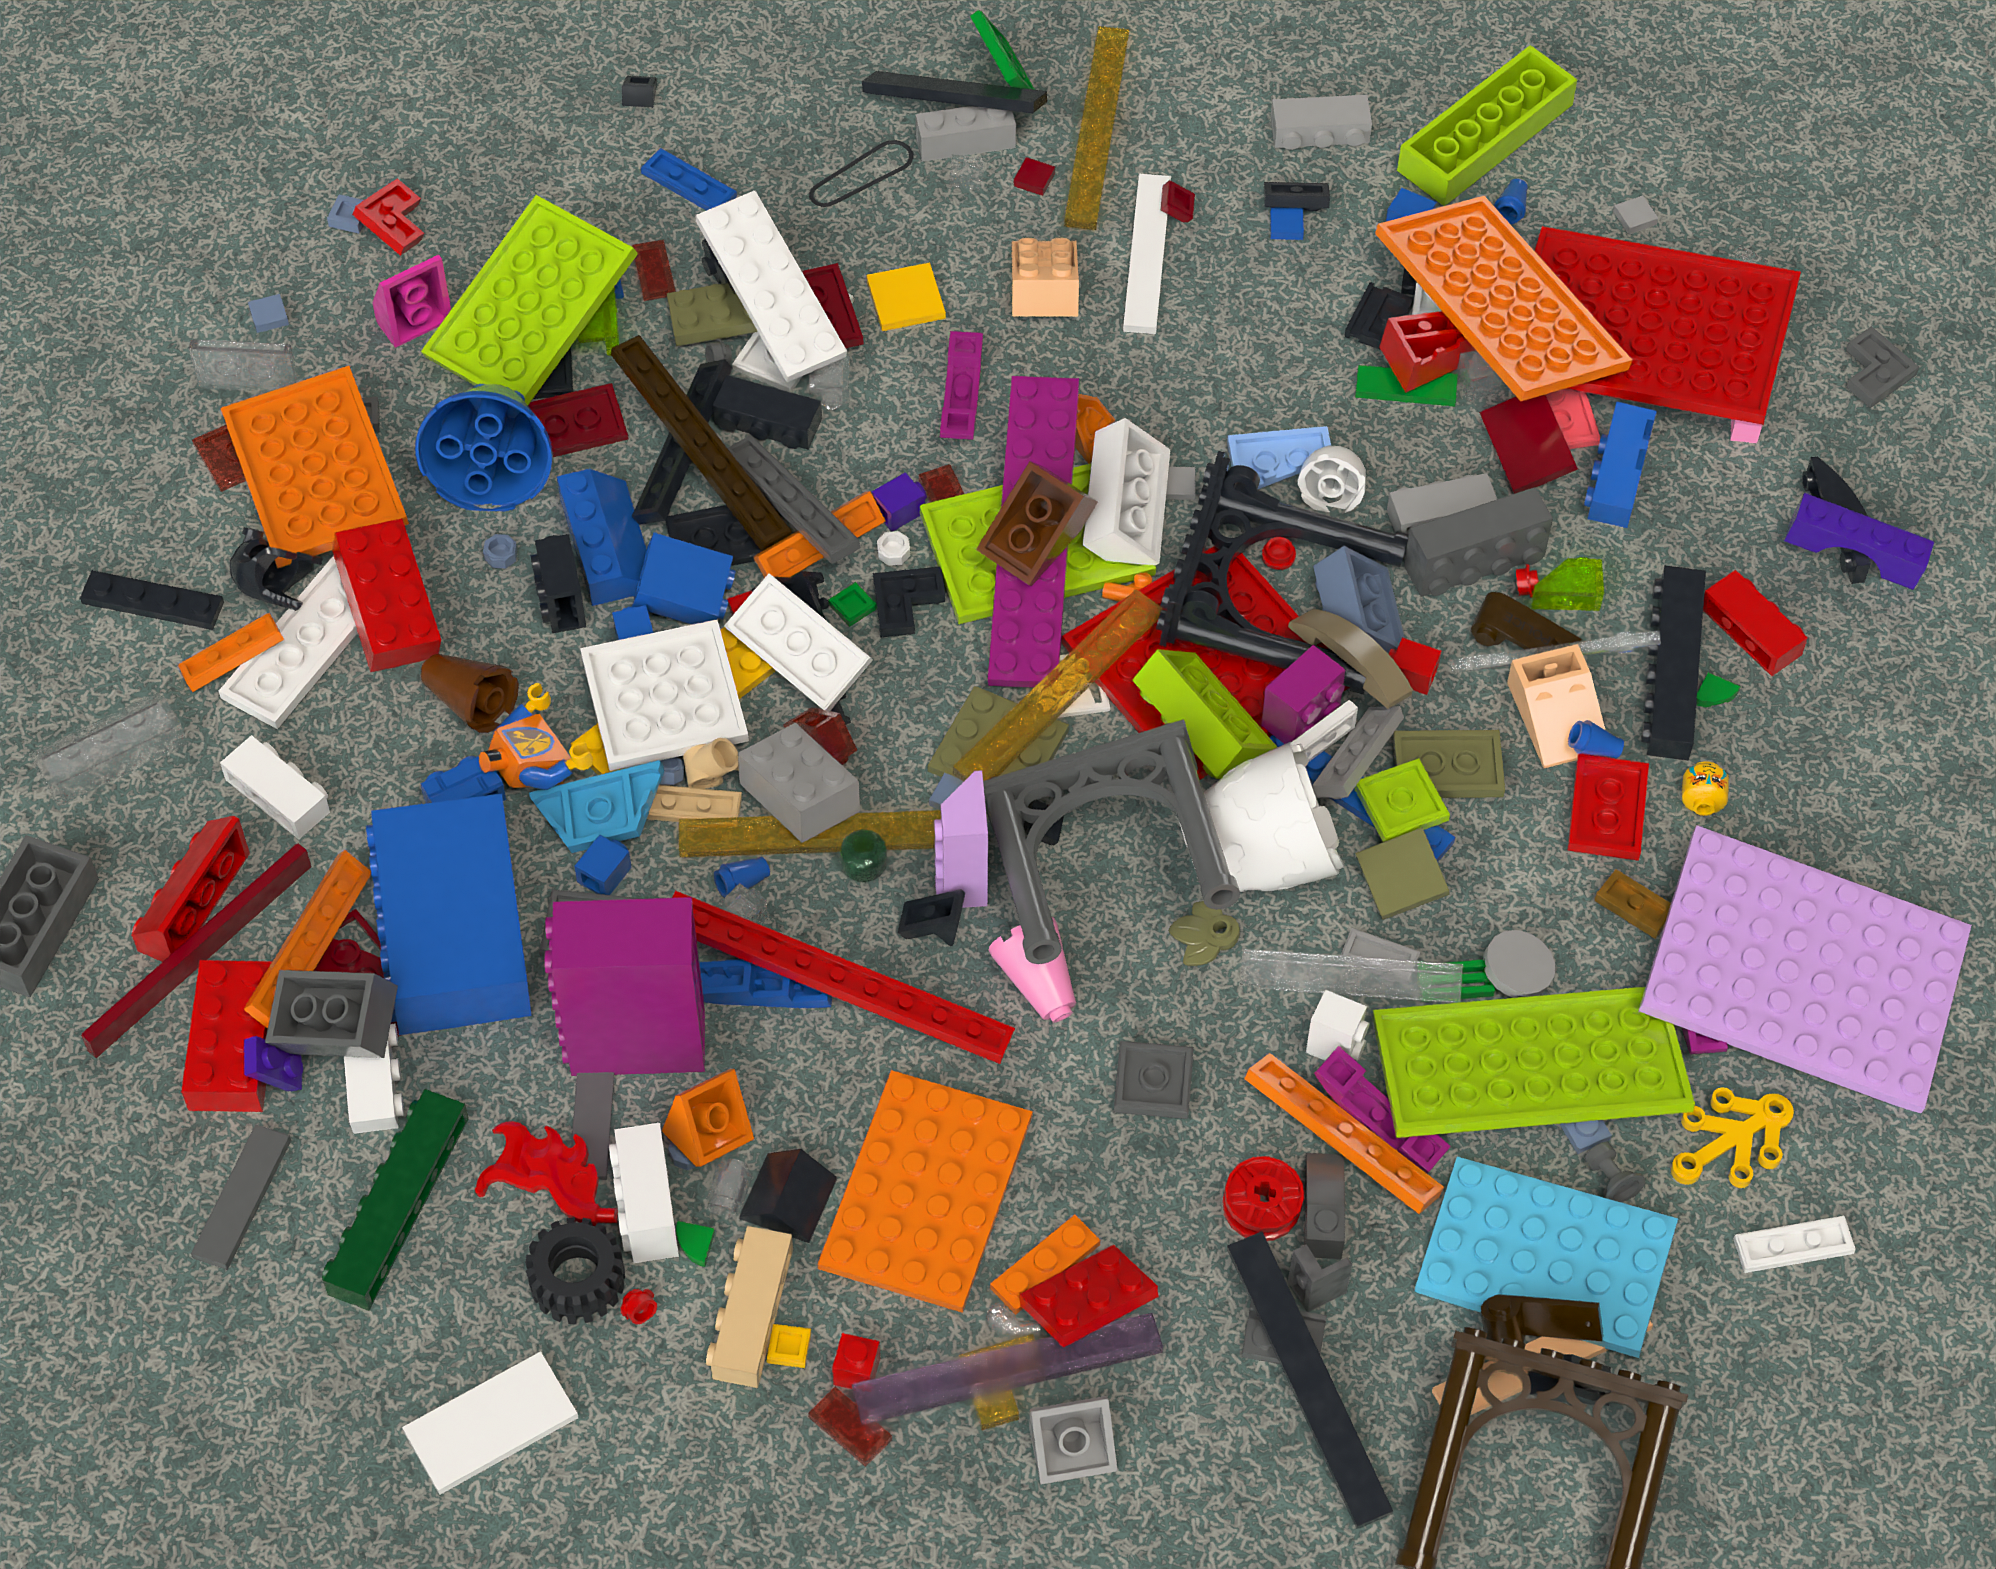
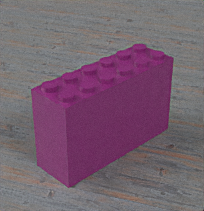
(626, 985)

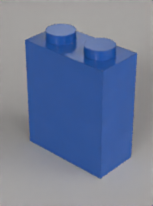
(684, 581)

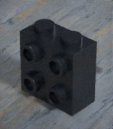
(558, 584)

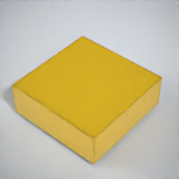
(789, 1345)

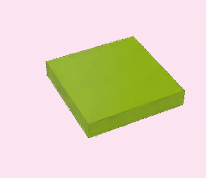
(1401, 800)

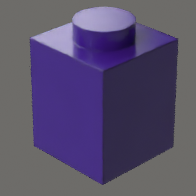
(899, 501)

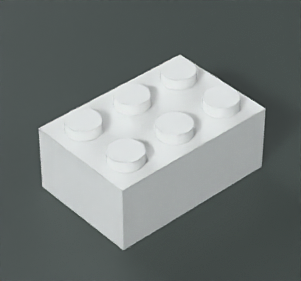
(643, 1193)

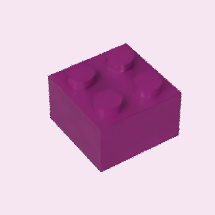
(1302, 695)

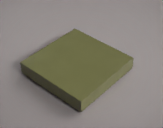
(1402, 873)

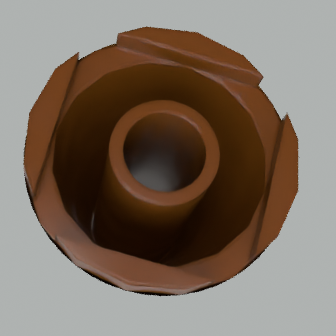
(471, 689)

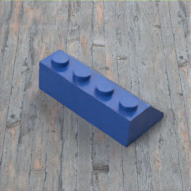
(603, 533)

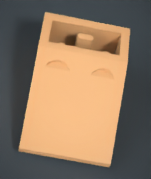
(1045, 277)
(1551, 696)

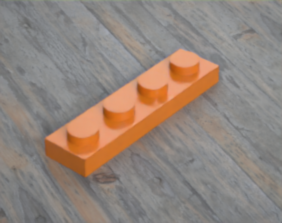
(797, 553)

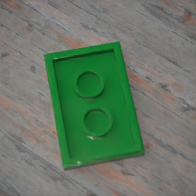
(1001, 52)

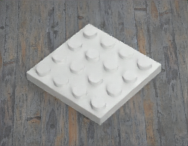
(663, 694)

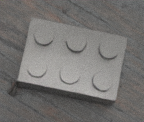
(799, 782)

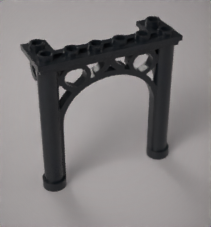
(1199, 610)

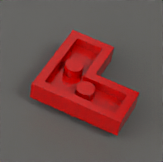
(385, 216)

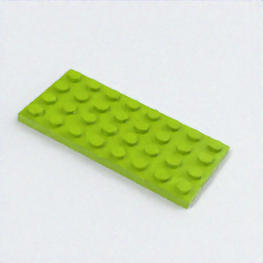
(1529, 1062)

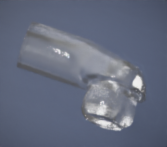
(1007, 1326)

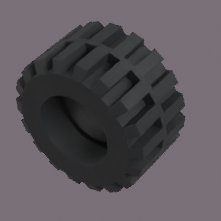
(580, 1297)

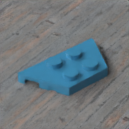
(601, 805)

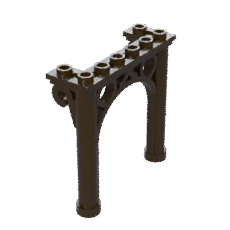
(1453, 1434)

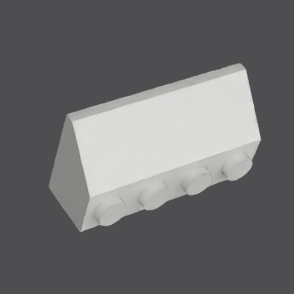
(1130, 490)

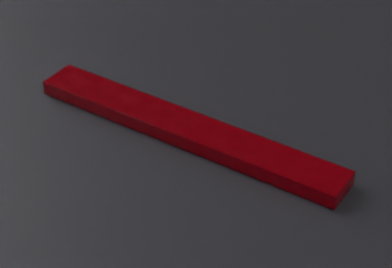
(198, 947)

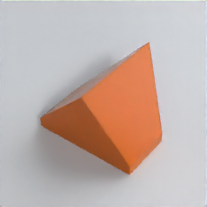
(1090, 418)

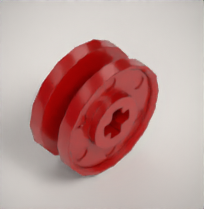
(1267, 1178)

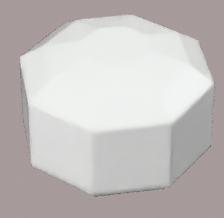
(893, 548)

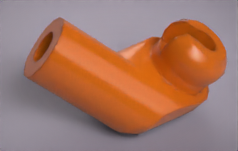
(1119, 592)

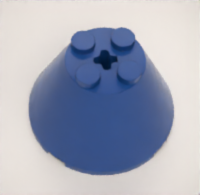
(484, 449)

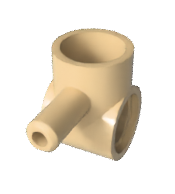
(709, 763)

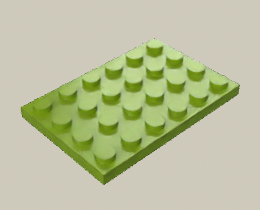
(530, 300)
(959, 525)

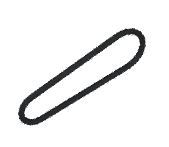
(811, 193)

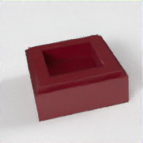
(1034, 176)
(1177, 202)

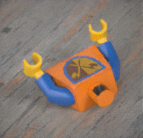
(529, 751)

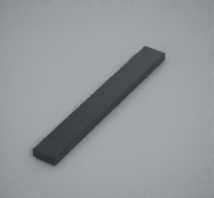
(1310, 1380)

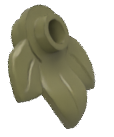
(1200, 934)

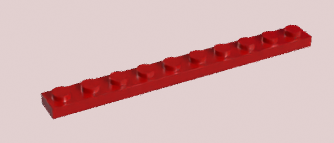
(850, 981)

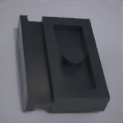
(1373, 313)

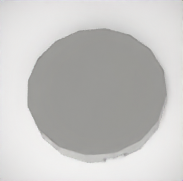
(1519, 964)

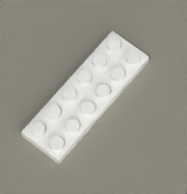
(771, 286)
(313, 639)

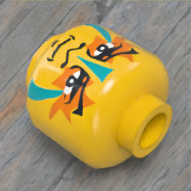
(1706, 787)

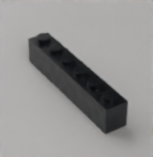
(1675, 663)

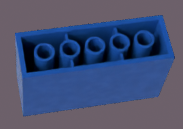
(448, 914)

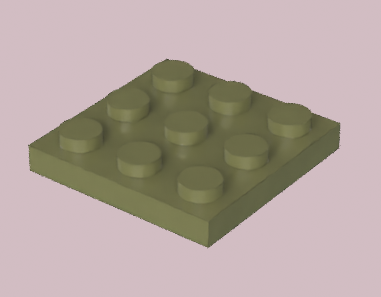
(975, 719)

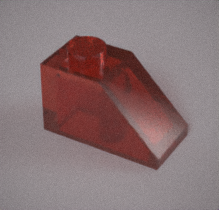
(828, 731)

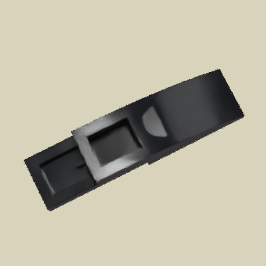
(1829, 486)

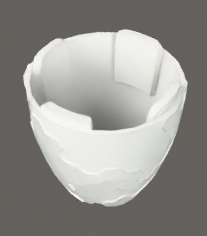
(1273, 823)

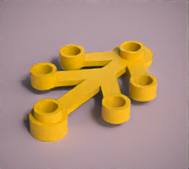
(1735, 1134)

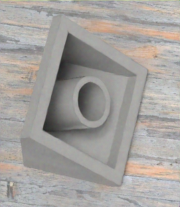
(1073, 1440)

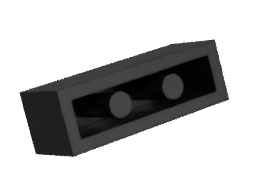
(767, 412)

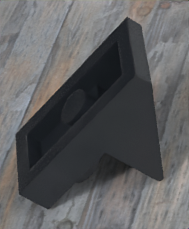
(932, 915)

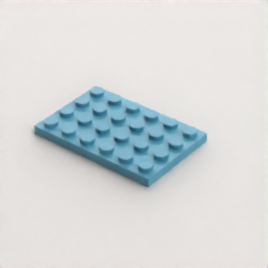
(1546, 1242)

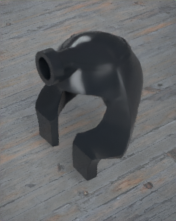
(257, 574)

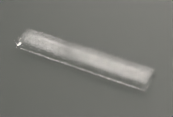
(1351, 975)

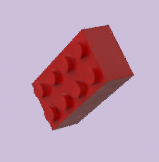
(386, 595)
(216, 1038)

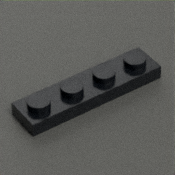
(152, 600)

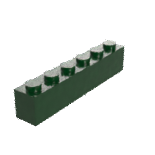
(395, 1199)

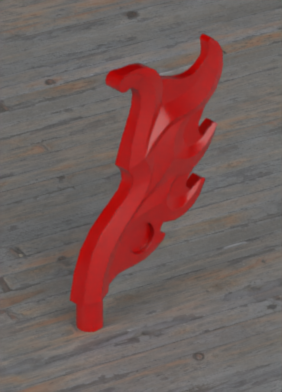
(548, 1166)

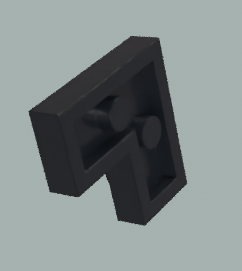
(901, 590)

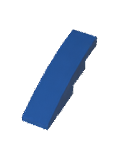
(750, 985)

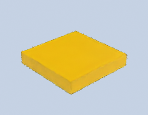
(905, 296)

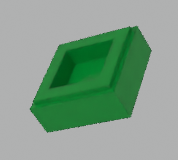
(852, 604)

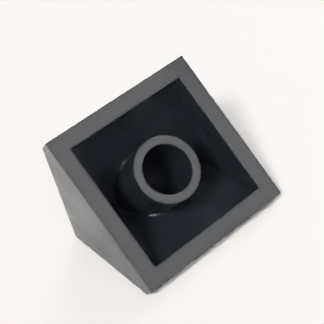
(789, 1194)

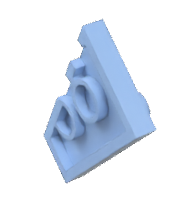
(1276, 453)

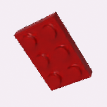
(1608, 807)
(1088, 1295)

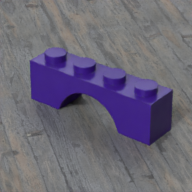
(1824, 525)

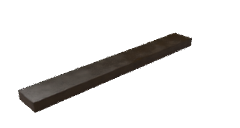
(700, 442)

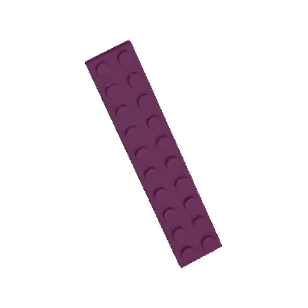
(1028, 617)

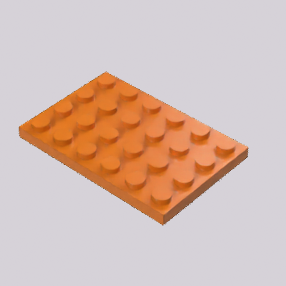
(312, 462)
(925, 1191)

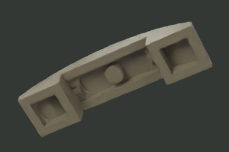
(1359, 650)

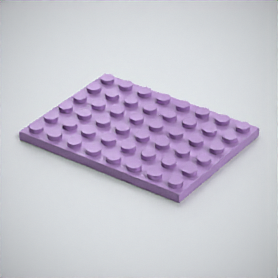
(1806, 969)

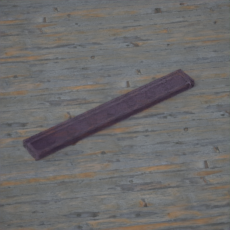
(1004, 1369)

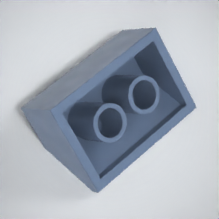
(1361, 594)

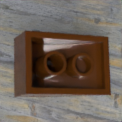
(1036, 523)

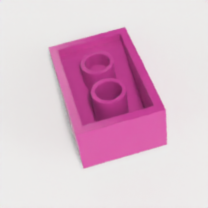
(412, 301)

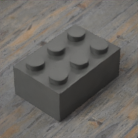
(331, 1013)

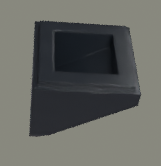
(639, 91)

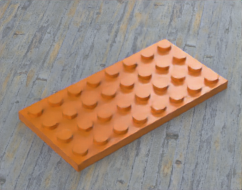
(1503, 298)

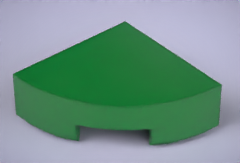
(1716, 691)
(695, 1241)

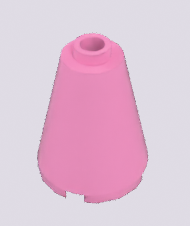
(1043, 985)

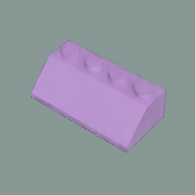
(963, 843)

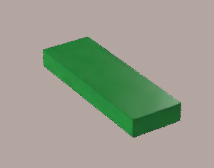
(1383, 384)

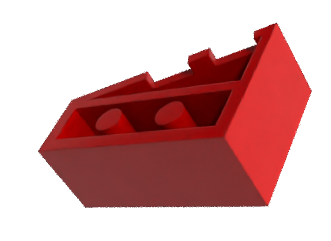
(1422, 347)

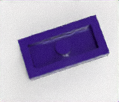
(272, 1065)

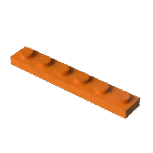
(313, 929)
(1344, 1133)

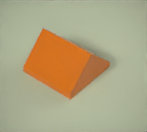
(709, 1119)

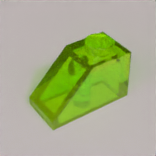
(1571, 586)

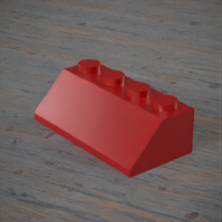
(192, 889)

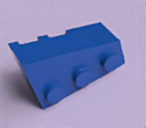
(1621, 465)

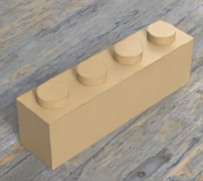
(751, 1306)

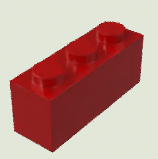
(1754, 622)

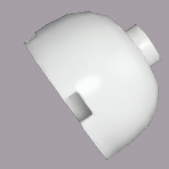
(1332, 473)

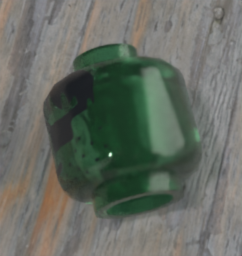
(863, 855)

